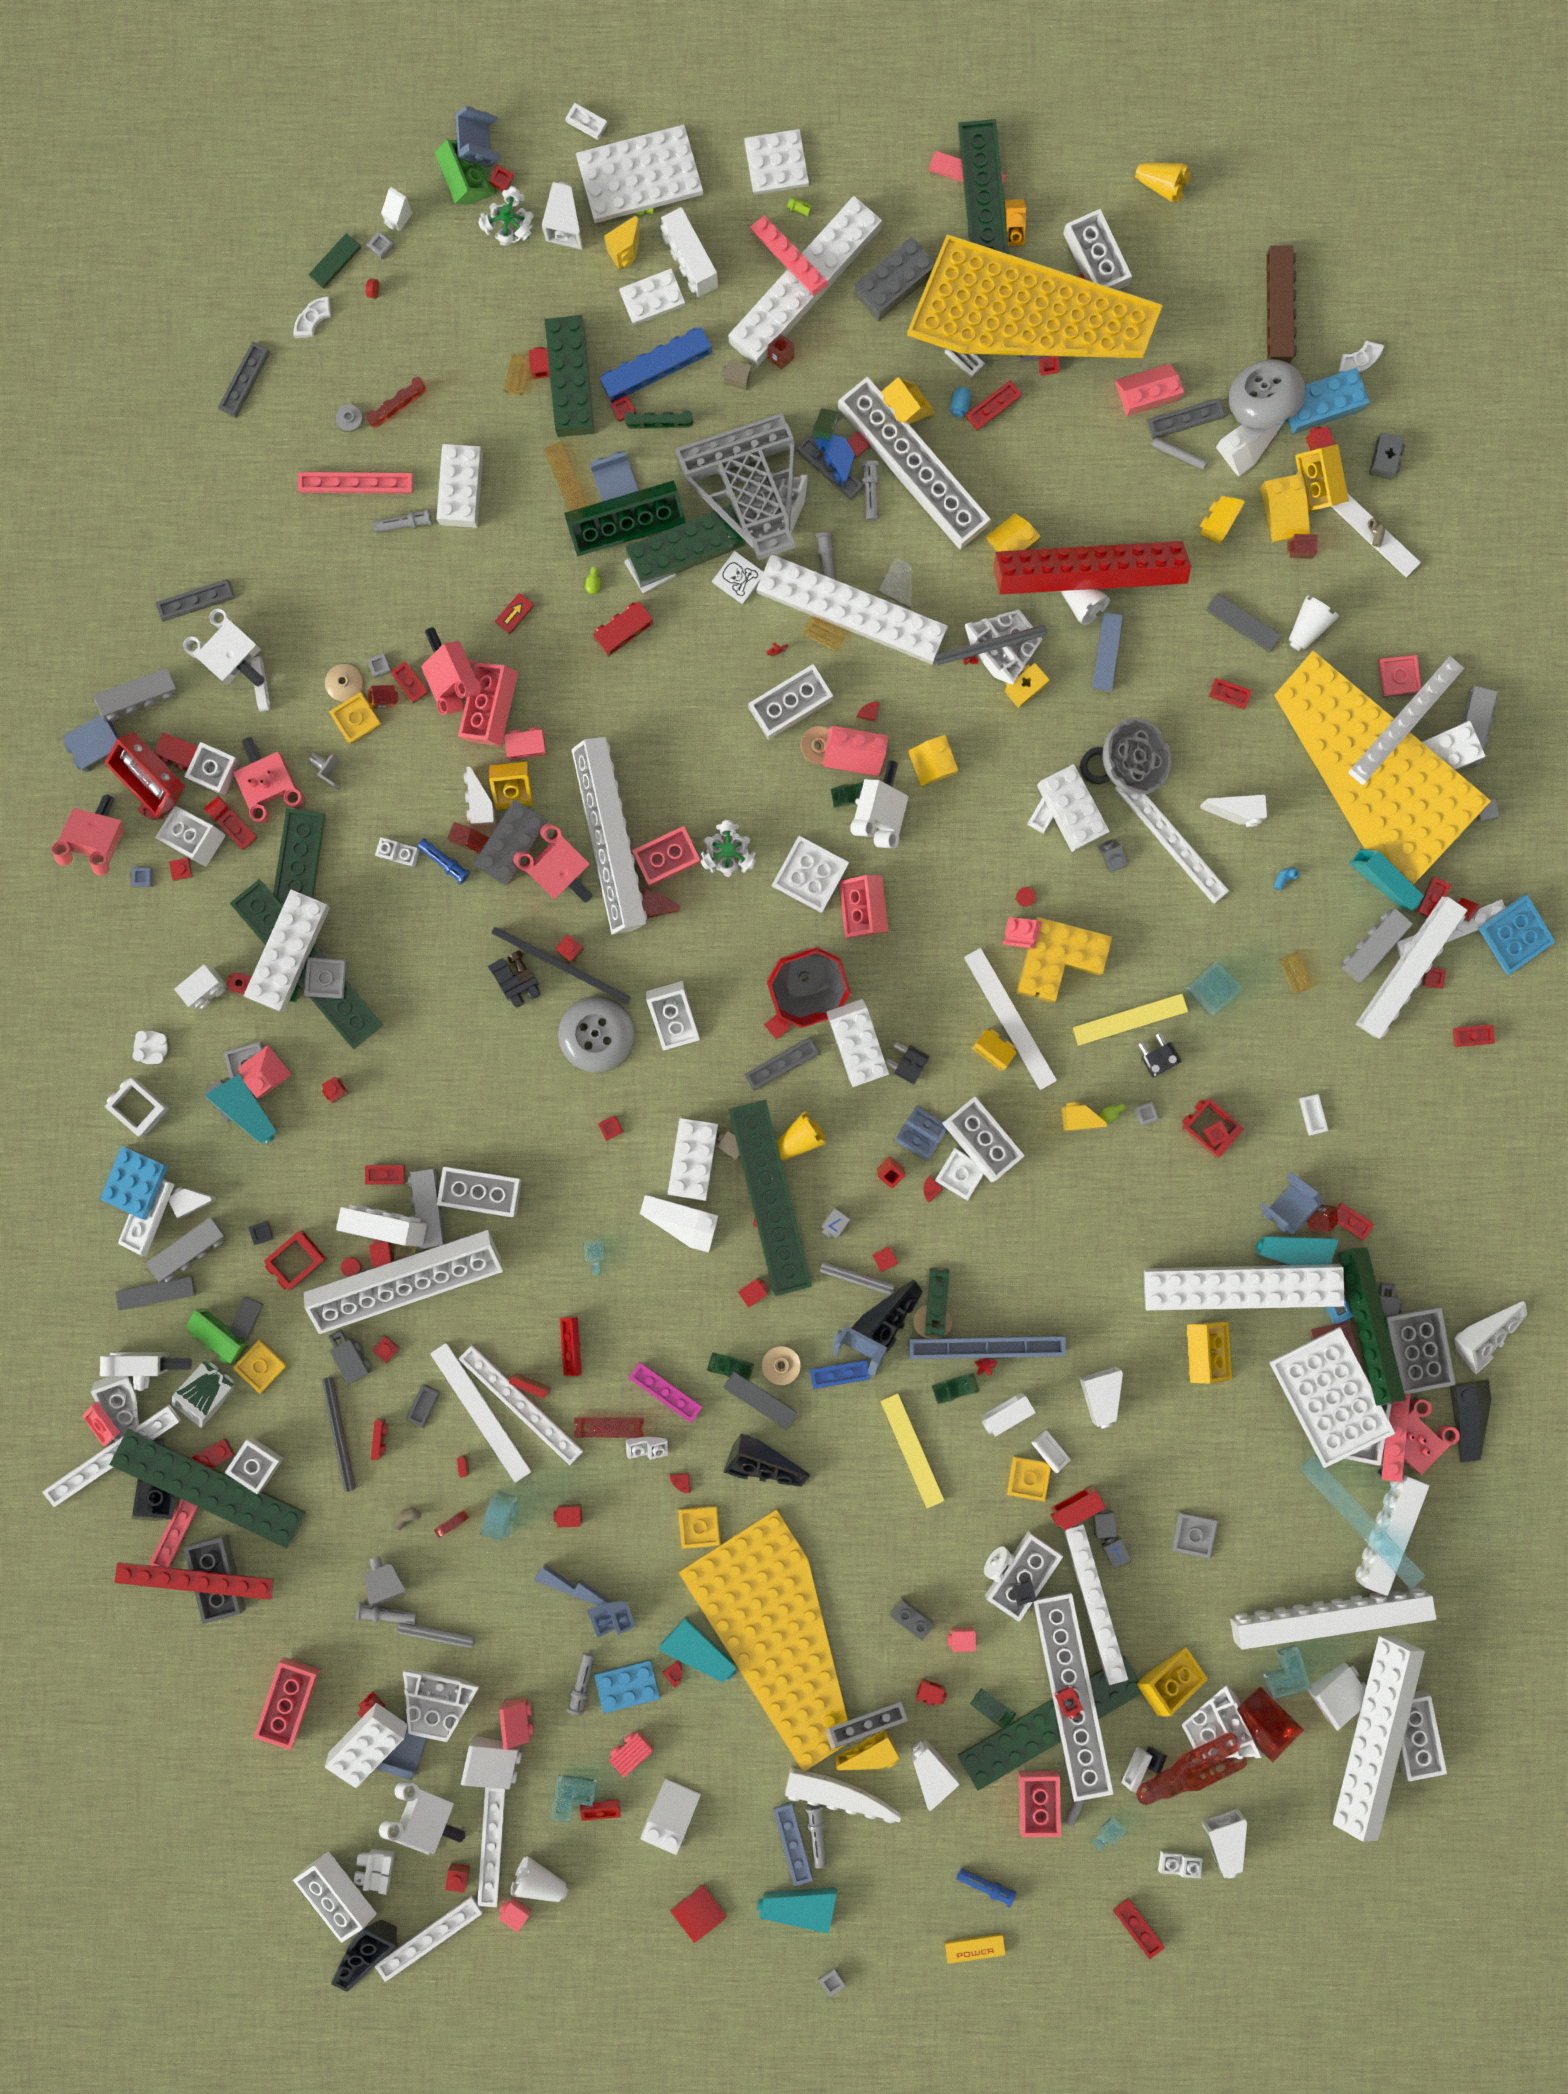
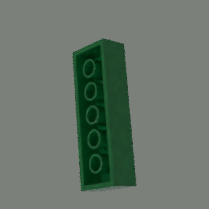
(569, 376)
(625, 518)
(683, 547)

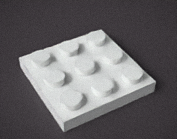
(776, 162)
(810, 874)

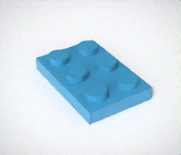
(627, 1686)

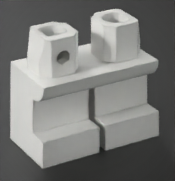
(378, 1870)

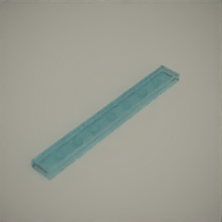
(1362, 1522)

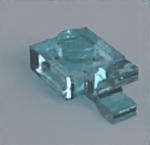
(594, 1253)
(1111, 1832)

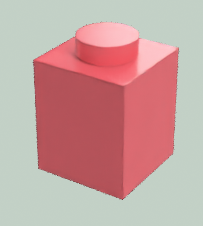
(962, 1639)
(514, 1913)

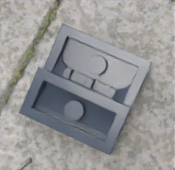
(921, 1133)
(611, 1617)

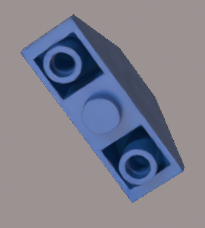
(838, 456)

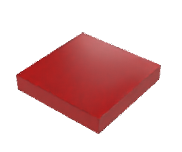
(529, 1385)

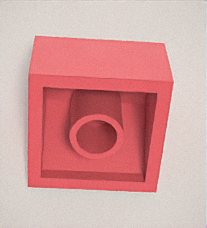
(516, 1722)

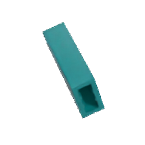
(1387, 878)
(242, 1108)
(1297, 1250)
(697, 1650)
(800, 1908)

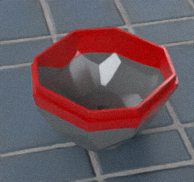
(807, 1000)

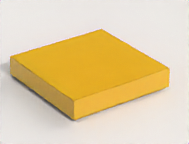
(355, 718)
(260, 1366)
(1029, 1478)
(699, 1527)

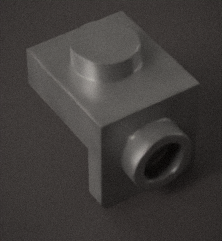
(1113, 855)

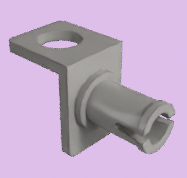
(326, 767)

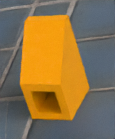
(1015, 221)

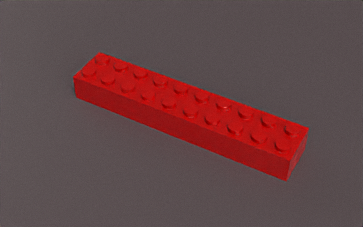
(1091, 567)

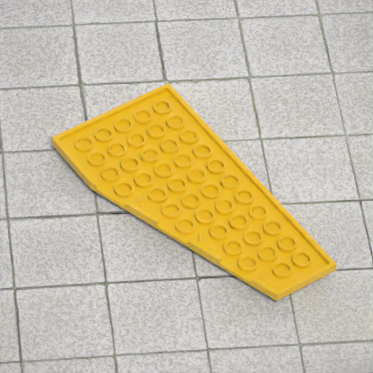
(1015, 307)
(1413, 799)
(771, 1623)

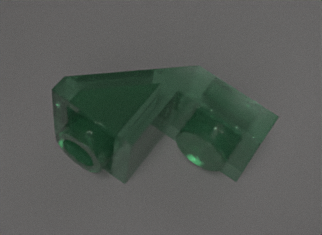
(846, 794)
(727, 1364)
(955, 1388)
(993, 1708)

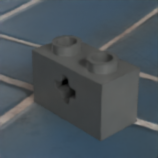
(1381, 464)
(911, 1618)

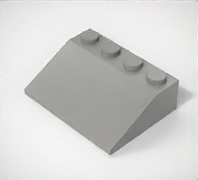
(1421, 1349)

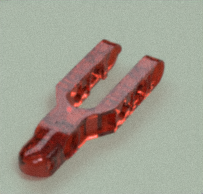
(1186, 1774)

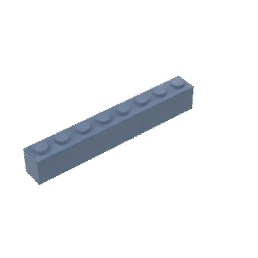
(987, 1347)

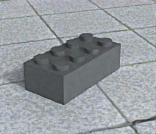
(894, 279)
(512, 834)
(214, 1556)

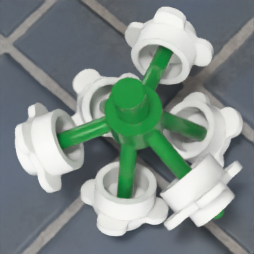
(505, 214)
(738, 844)

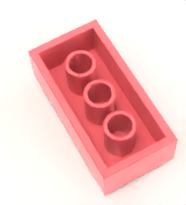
(488, 712)
(287, 1703)

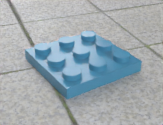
(1516, 934)
(134, 1182)

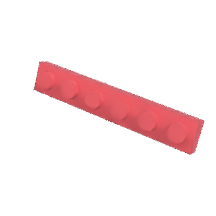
(789, 255)
(355, 483)
(1396, 1444)

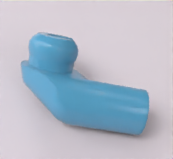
(1285, 875)

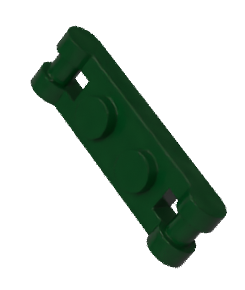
(664, 420)
(936, 1302)

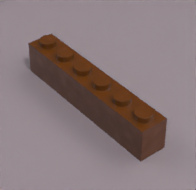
(1281, 303)

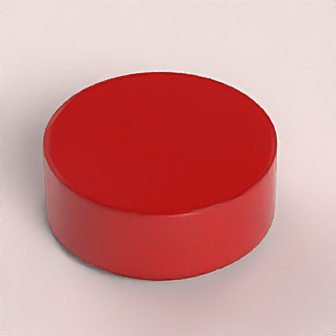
(372, 288)
(1025, 897)
(350, 1267)

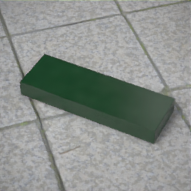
(334, 260)
(825, 424)

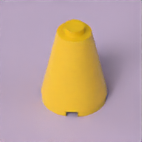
(800, 1137)

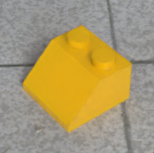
(623, 243)
(1221, 518)
(1014, 535)
(933, 760)
(510, 783)
(994, 1049)
(1080, 1117)

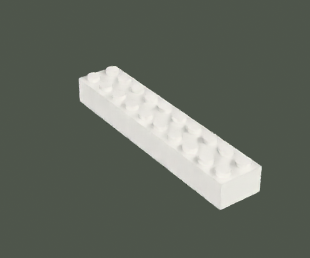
(788, 299)
(914, 464)
(851, 609)
(609, 835)
(402, 1282)
(1244, 1287)
(1332, 1618)
(1067, 1667)
(1378, 1738)

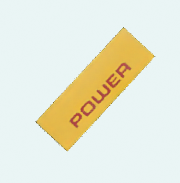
(974, 1948)

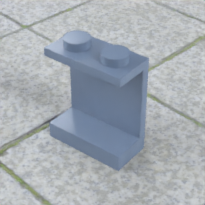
(473, 136)
(613, 476)
(91, 742)
(1293, 1205)
(861, 1344)
(405, 1757)

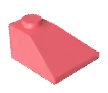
(264, 1072)

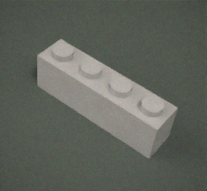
(135, 695)
(1479, 711)
(1376, 945)
(424, 1199)
(185, 1250)
(866, 1725)

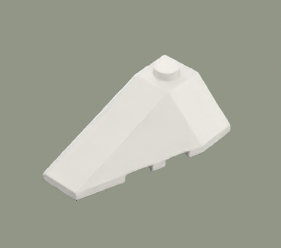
(685, 1223)
(1482, 1338)

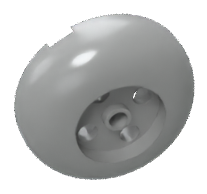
(1278, 391)
(1136, 745)
(601, 1056)

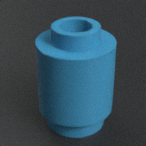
(960, 402)

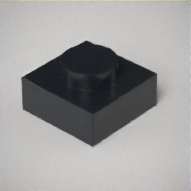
(261, 1233)
(1024, 1592)
(1157, 1760)

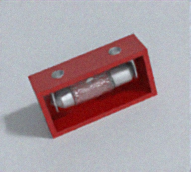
(144, 774)

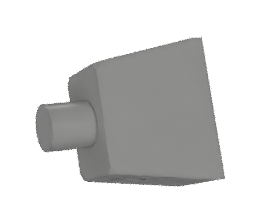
(382, 1583)

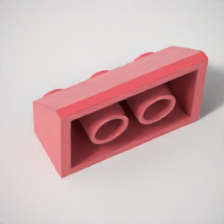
(1149, 389)
(855, 750)
(863, 906)

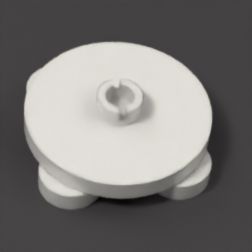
(150, 1047)
(997, 1563)

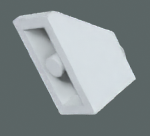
(396, 210)
(188, 1200)

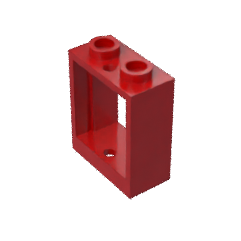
(1234, 1132)
(309, 1247)
(1077, 1508)

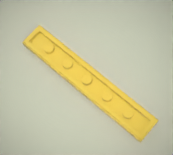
(1129, 1019)
(912, 1450)

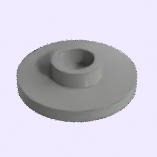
(349, 417)

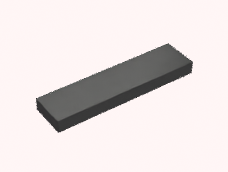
(244, 380)
(1186, 418)
(815, 457)
(195, 600)
(1243, 622)
(782, 1063)
(155, 1293)
(760, 1400)

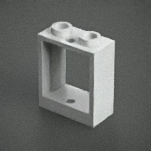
(150, 1121)
(1007, 1414)

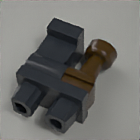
(517, 984)

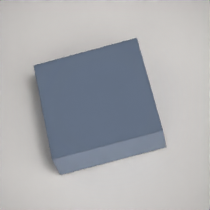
(142, 877)

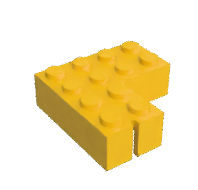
(1059, 948)

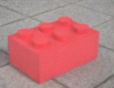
(666, 856)
(1039, 1803)

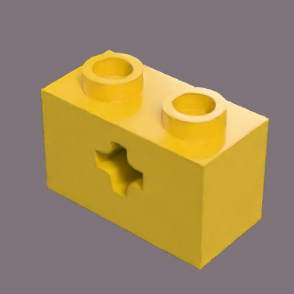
(1021, 694)

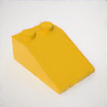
(907, 401)
(1286, 507)
(1172, 1682)
(871, 1753)

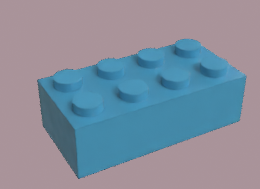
(1330, 400)

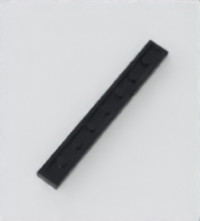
(561, 965)

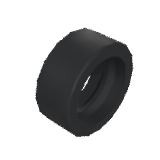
(1084, 769)

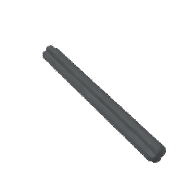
(990, 645)
(338, 1434)

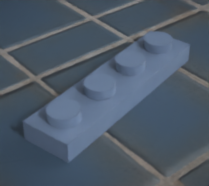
(793, 1844)

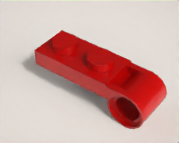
(230, 822)

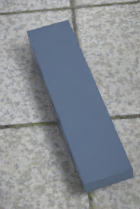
(1107, 652)
(582, 1590)

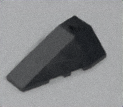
(888, 1316)
(1471, 1412)
(756, 1459)
(152, 1502)
(364, 1953)

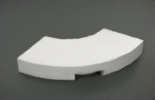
(311, 317)
(1362, 359)

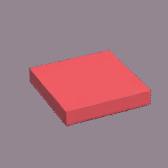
(1399, 675)
(100, 1424)

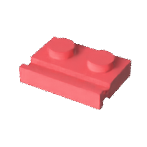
(1022, 932)

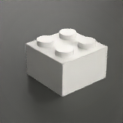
(212, 768)
(201, 987)
(254, 1465)

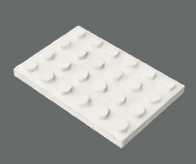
(639, 173)
(1331, 1397)

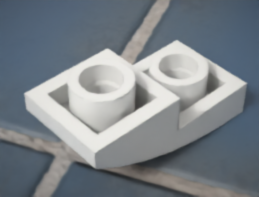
(397, 852)
(650, 1446)
(1181, 1864)

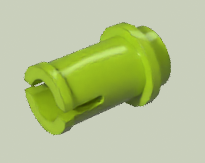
(799, 206)

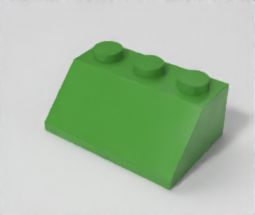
(465, 179)
(216, 1336)

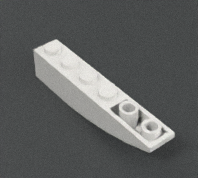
(837, 1794)

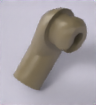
(1377, 530)
(406, 1515)

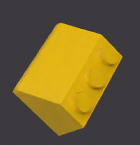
(1323, 477)
(1209, 1352)

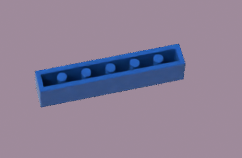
(656, 364)

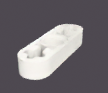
(262, 694)

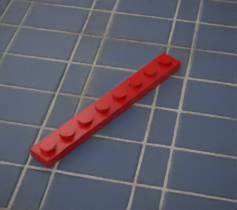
(194, 1580)

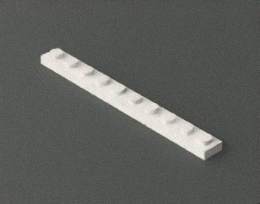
(1405, 720)

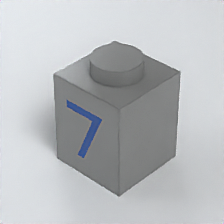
(834, 1223)

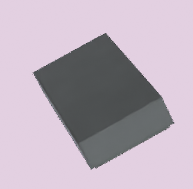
(246, 1318)
(423, 1405)

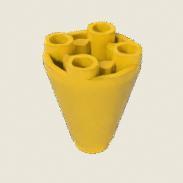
(1164, 178)

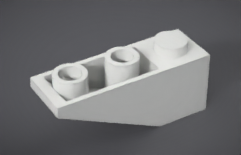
(480, 805)

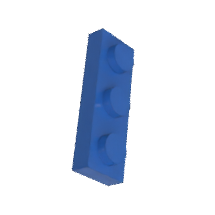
(839, 1374)

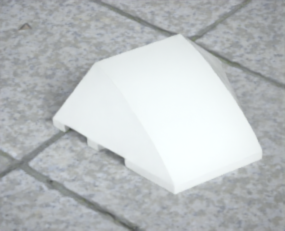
(798, 497)
(1007, 661)
(435, 1703)
(1218, 1718)

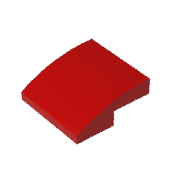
(698, 1913)

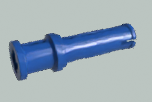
(450, 866)
(964, 1876)

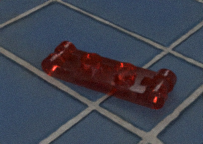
(396, 404)
(608, 1427)

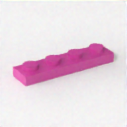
(665, 1392)

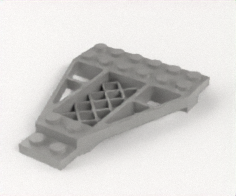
(737, 449)

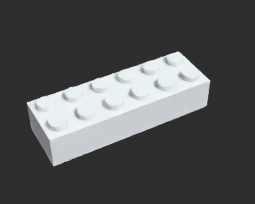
(287, 951)
(1397, 1520)

